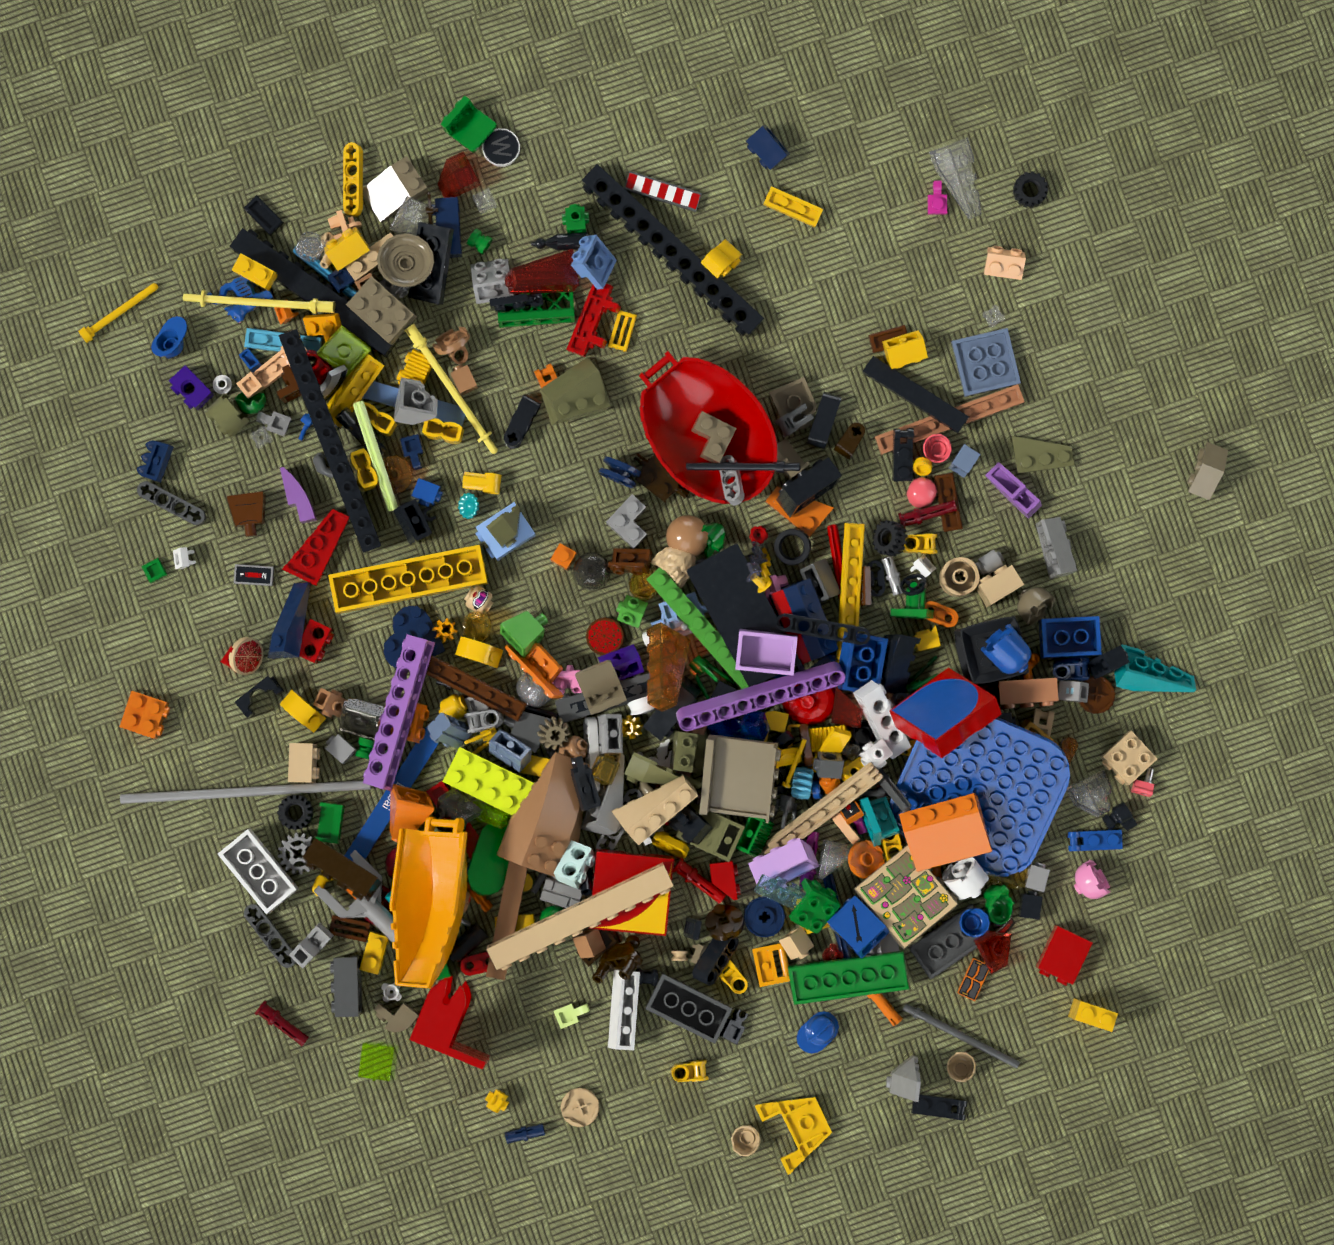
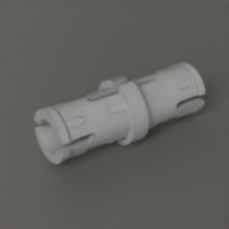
(892, 575)

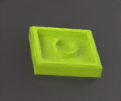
(344, 349)

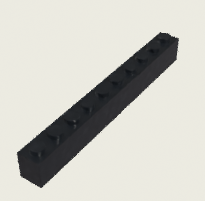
(307, 286)

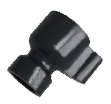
(1121, 815)

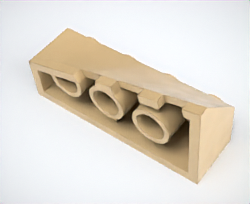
(650, 812)

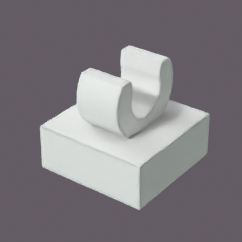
(181, 558)
(924, 566)

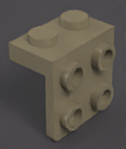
(600, 687)

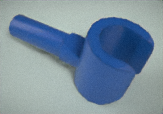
(308, 422)

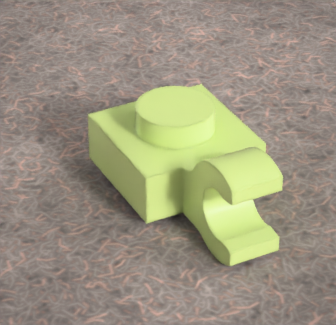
(568, 1014)

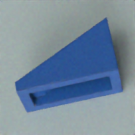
(250, 360)

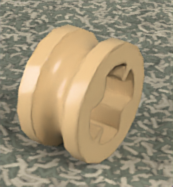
(679, 955)

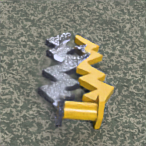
(763, 559)

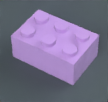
(766, 652)
(785, 861)

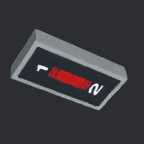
(253, 575)

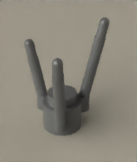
(786, 804)

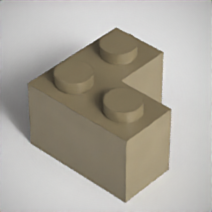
(718, 435)
(1208, 471)

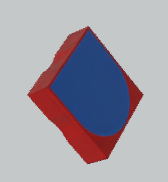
(945, 712)

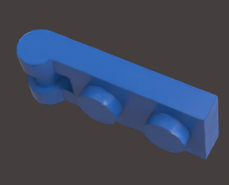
(1096, 840)

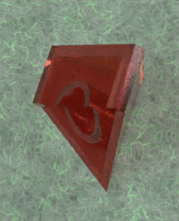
(845, 711)
(994, 949)

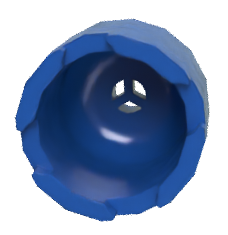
(1007, 651)

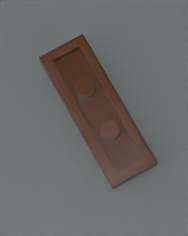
(947, 492)

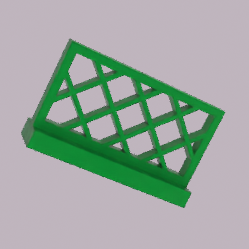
(540, 316)

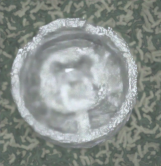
(311, 246)

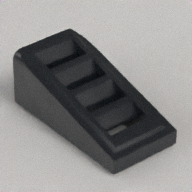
(692, 928)

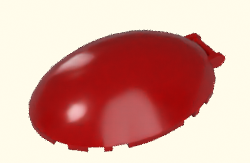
(672, 407)

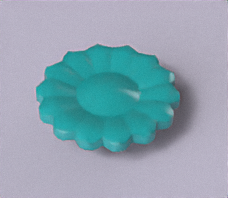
(468, 505)

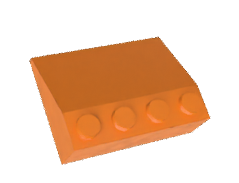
(945, 832)

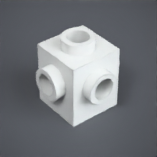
(875, 753)

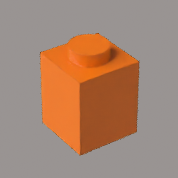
(563, 556)

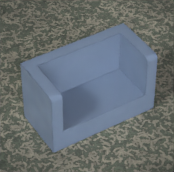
(964, 461)

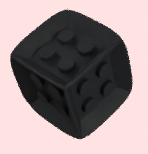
(973, 662)

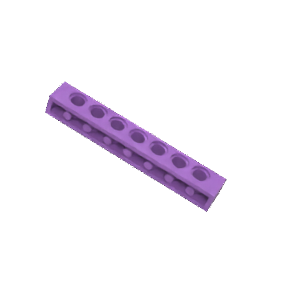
(402, 722)

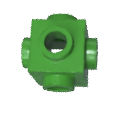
(631, 611)

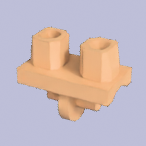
(340, 221)

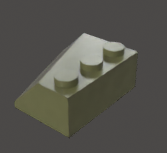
(575, 394)

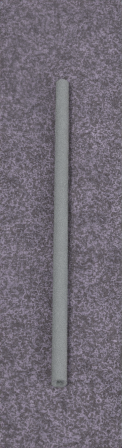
(243, 792)

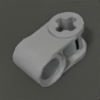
(480, 721)

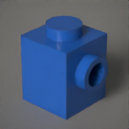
(427, 493)

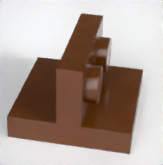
(292, 390)

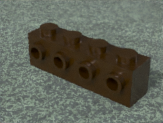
(342, 870)

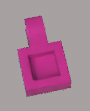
(937, 203)

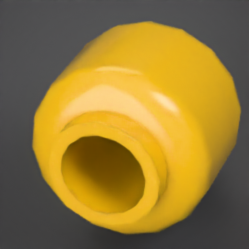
(454, 706)

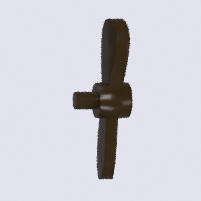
(429, 209)

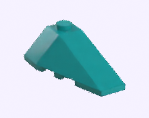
(1151, 675)

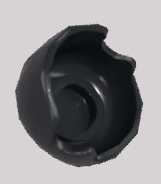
(862, 735)

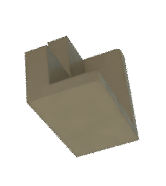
(786, 453)

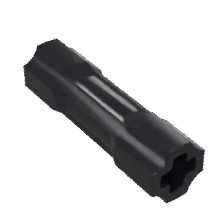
(350, 422)

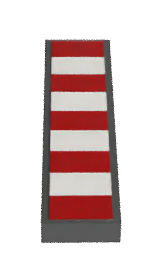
(662, 191)

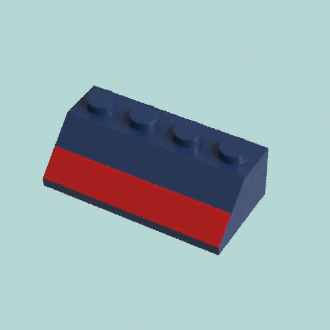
(803, 601)

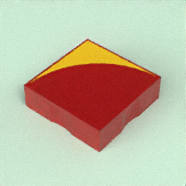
(616, 866)

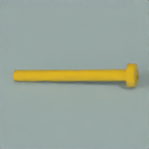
(787, 783)

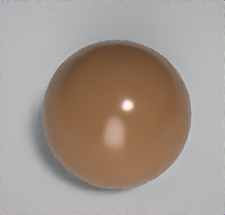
(686, 535)

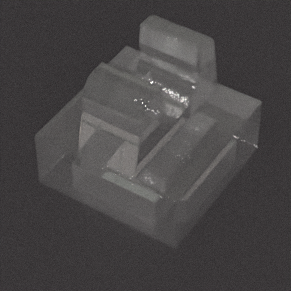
(484, 201)

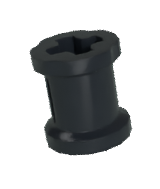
(648, 976)

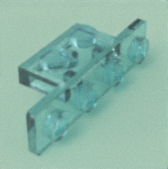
(780, 891)

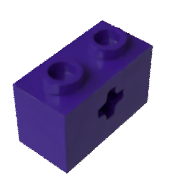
(625, 662)

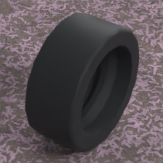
(778, 546)

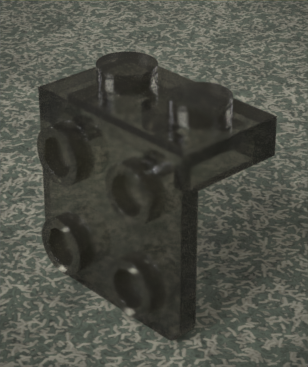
(456, 805)

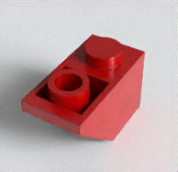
(723, 877)

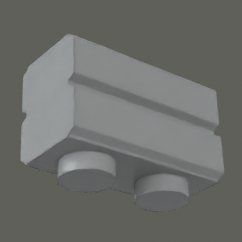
(610, 734)
(560, 893)

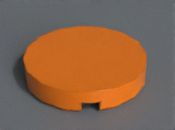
(865, 858)

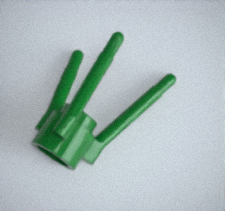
(700, 666)

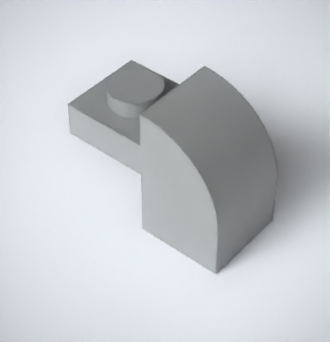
(311, 945)

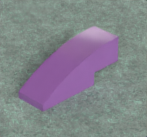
(1013, 490)
(297, 497)

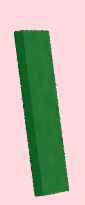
(848, 977)

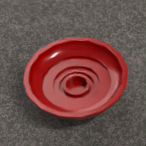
(811, 708)

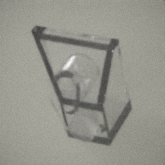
(831, 857)

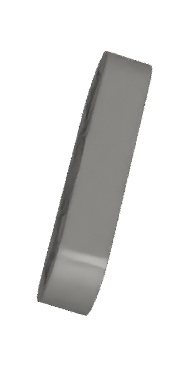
(736, 485)

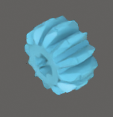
(802, 783)

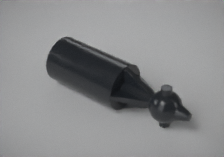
(560, 241)

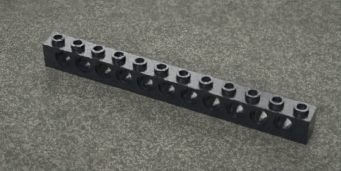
(642, 215)
(330, 440)

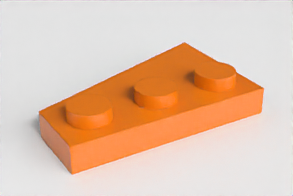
(806, 519)

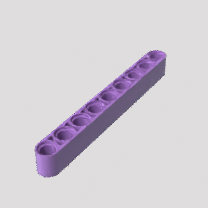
(750, 694)

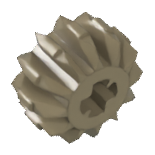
(561, 733)

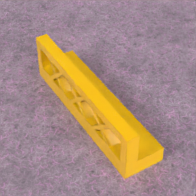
(354, 386)

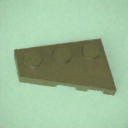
(1039, 455)

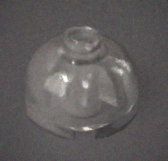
(530, 692)

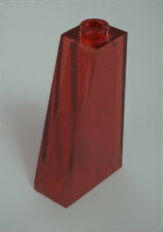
(544, 275)

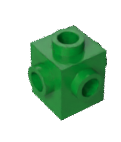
(575, 225)

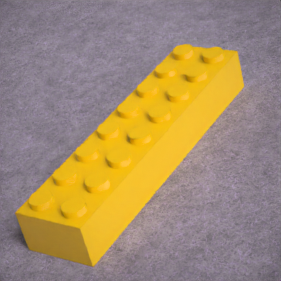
(408, 579)

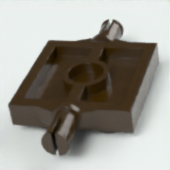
(657, 479)

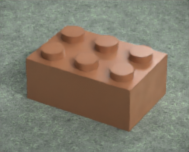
(1026, 693)

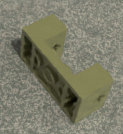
(688, 752)

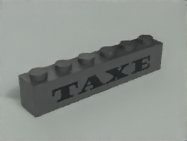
(575, 706)

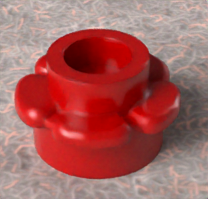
(755, 530)

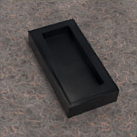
(263, 215)

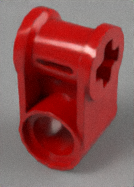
(320, 367)

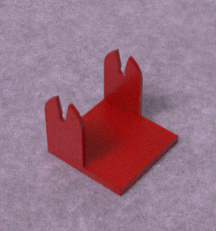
(441, 1022)

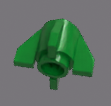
(716, 538)

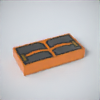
(973, 979)

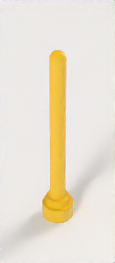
(89, 332)

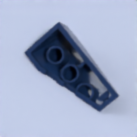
(289, 629)

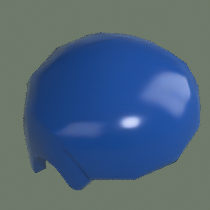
(974, 922)

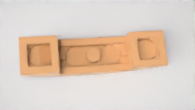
(265, 375)

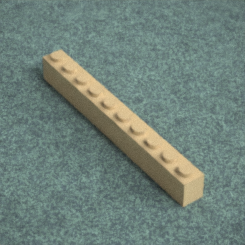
(579, 916)

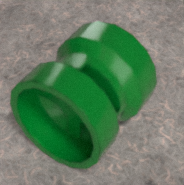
(481, 242)
(365, 748)

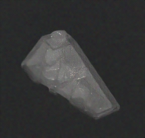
(954, 167)

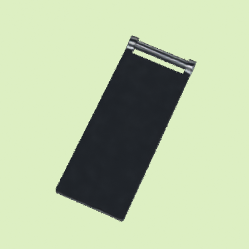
(735, 602)

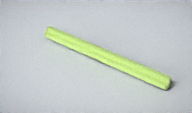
(375, 455)

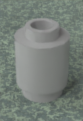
(989, 562)

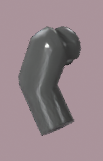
(320, 465)

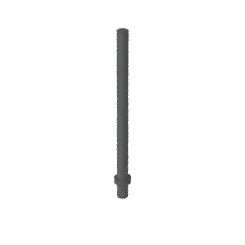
(916, 1013)

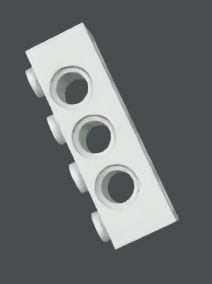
(866, 698)

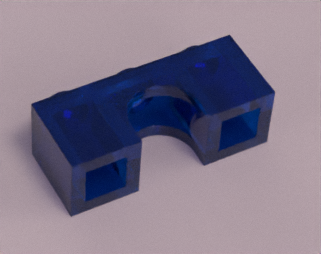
(752, 727)

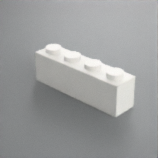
(623, 1011)

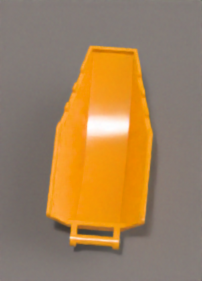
(427, 900)

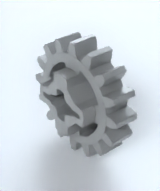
(293, 860)

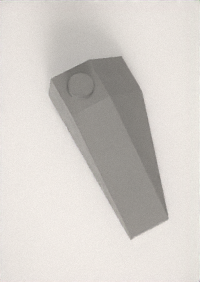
(905, 1079)

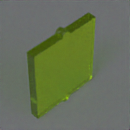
(376, 1062)

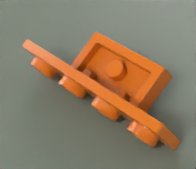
(541, 667)

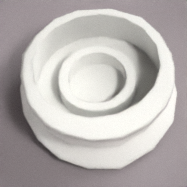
(640, 706)

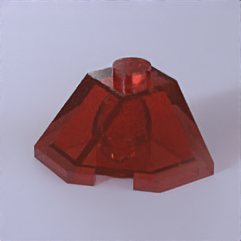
(457, 176)

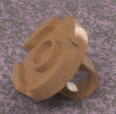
(451, 342)

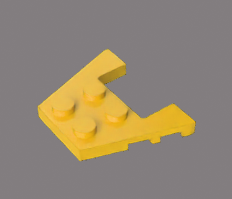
(804, 1122)

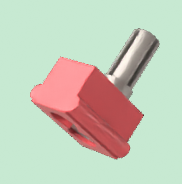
(1144, 787)

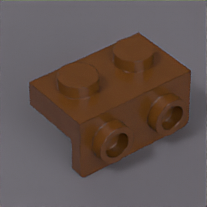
(630, 561)

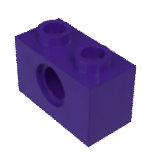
(186, 377)

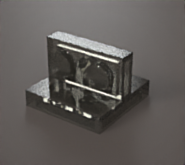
(360, 718)

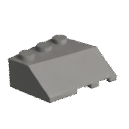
(1056, 547)

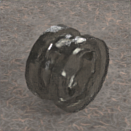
(851, 751)

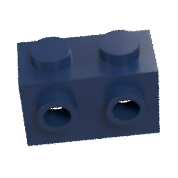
(767, 147)

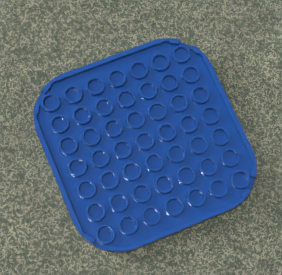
(1016, 782)

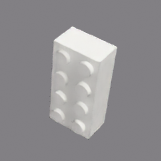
(258, 871)

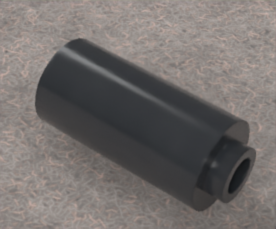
(468, 942)

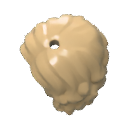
(675, 564)

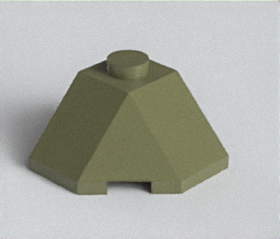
(506, 527)

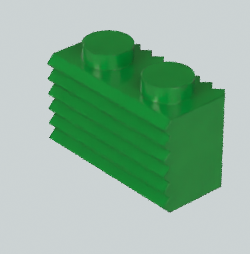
(754, 836)

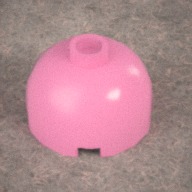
(1091, 881)

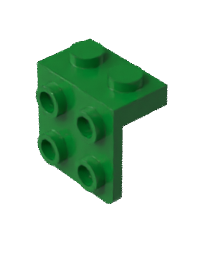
(468, 125)
(815, 907)

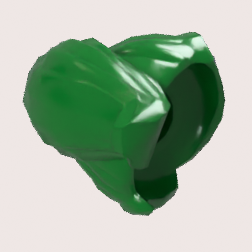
(998, 904)

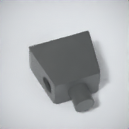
(526, 729)

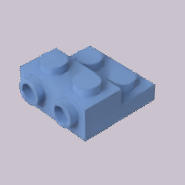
(593, 261)

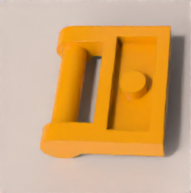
(766, 966)

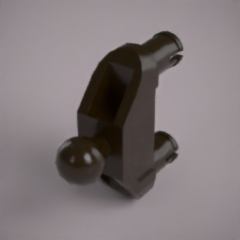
(621, 956)

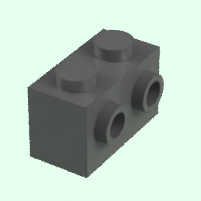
(822, 579)

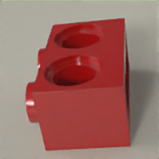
(309, 639)

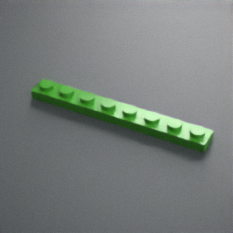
(696, 623)

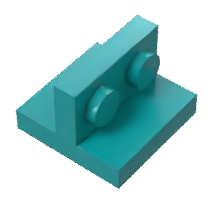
(878, 819)

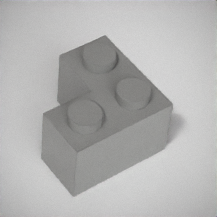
(624, 524)

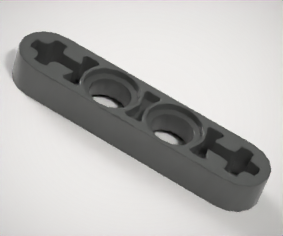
(172, 501)
(267, 938)

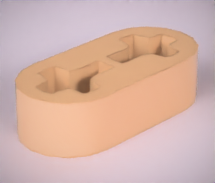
(847, 829)

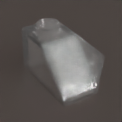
(1091, 794)

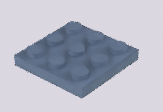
(985, 362)

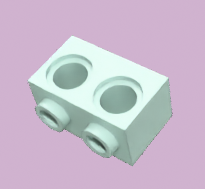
(570, 863)

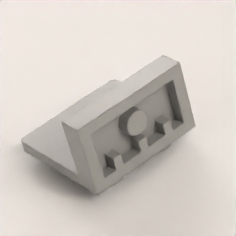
(489, 280)

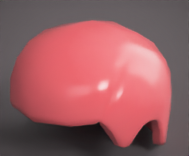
(937, 448)
(921, 492)

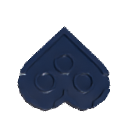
(414, 622)

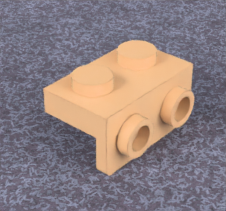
(1005, 262)

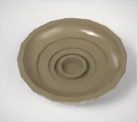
(405, 260)

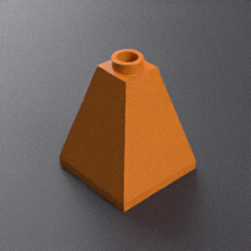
(408, 809)

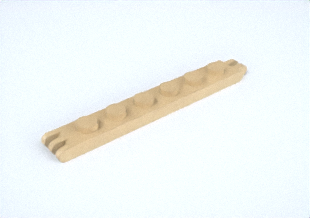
(826, 807)

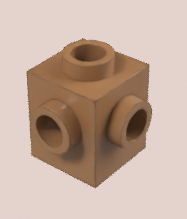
(329, 702)

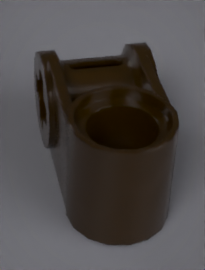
(848, 443)

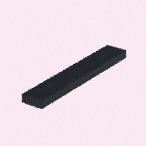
(915, 394)

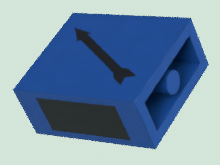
(858, 926)

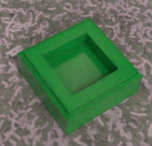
(154, 570)

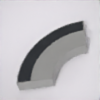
(333, 381)

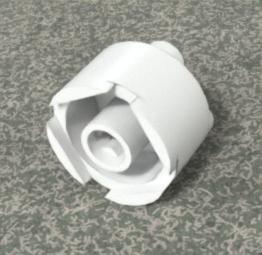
(965, 878)

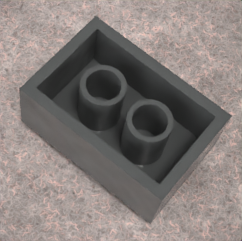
(346, 986)

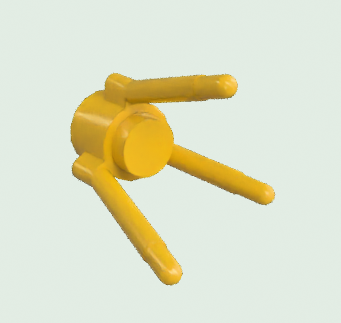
(485, 735)

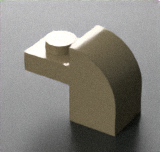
(400, 1020)

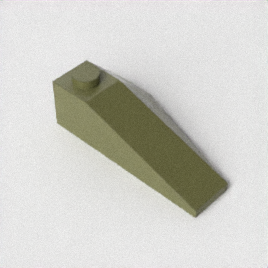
(648, 771)

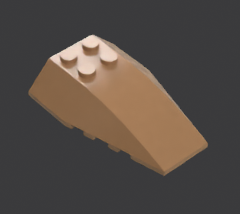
(545, 820)

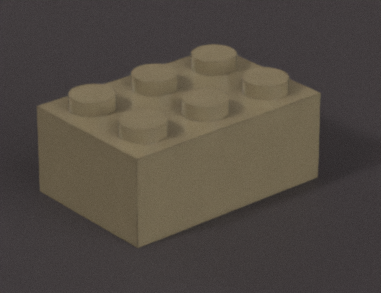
(381, 310)

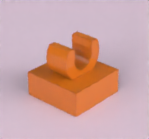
(285, 314)

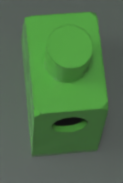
(523, 631)

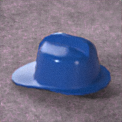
(170, 338)
(817, 1032)

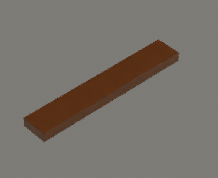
(475, 688)

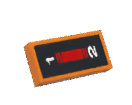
(851, 812)

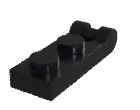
(902, 455)
(939, 1107)

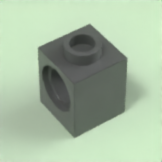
(829, 765)

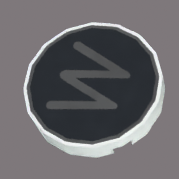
(501, 148)

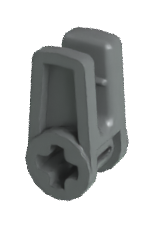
(787, 424)

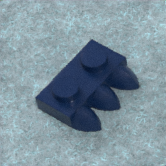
(155, 461)

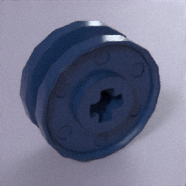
(619, 472)
(773, 923)

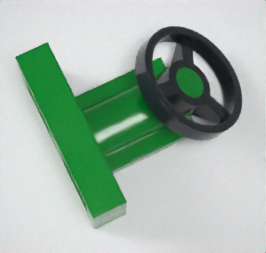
(914, 599)

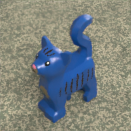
(245, 289)

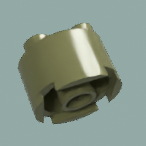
(227, 415)

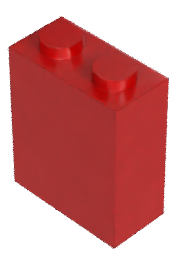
(1063, 955)

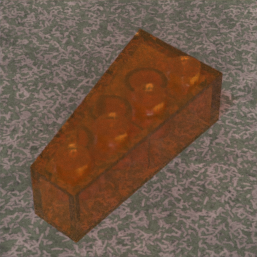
(666, 665)

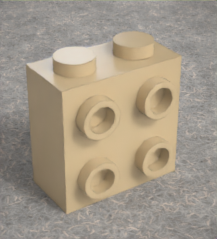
(1128, 758)

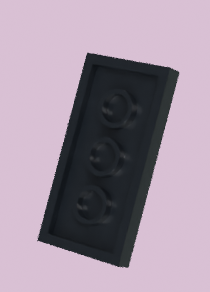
(440, 242)

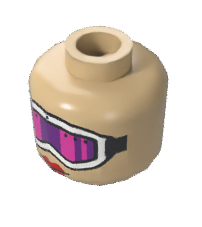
(478, 599)

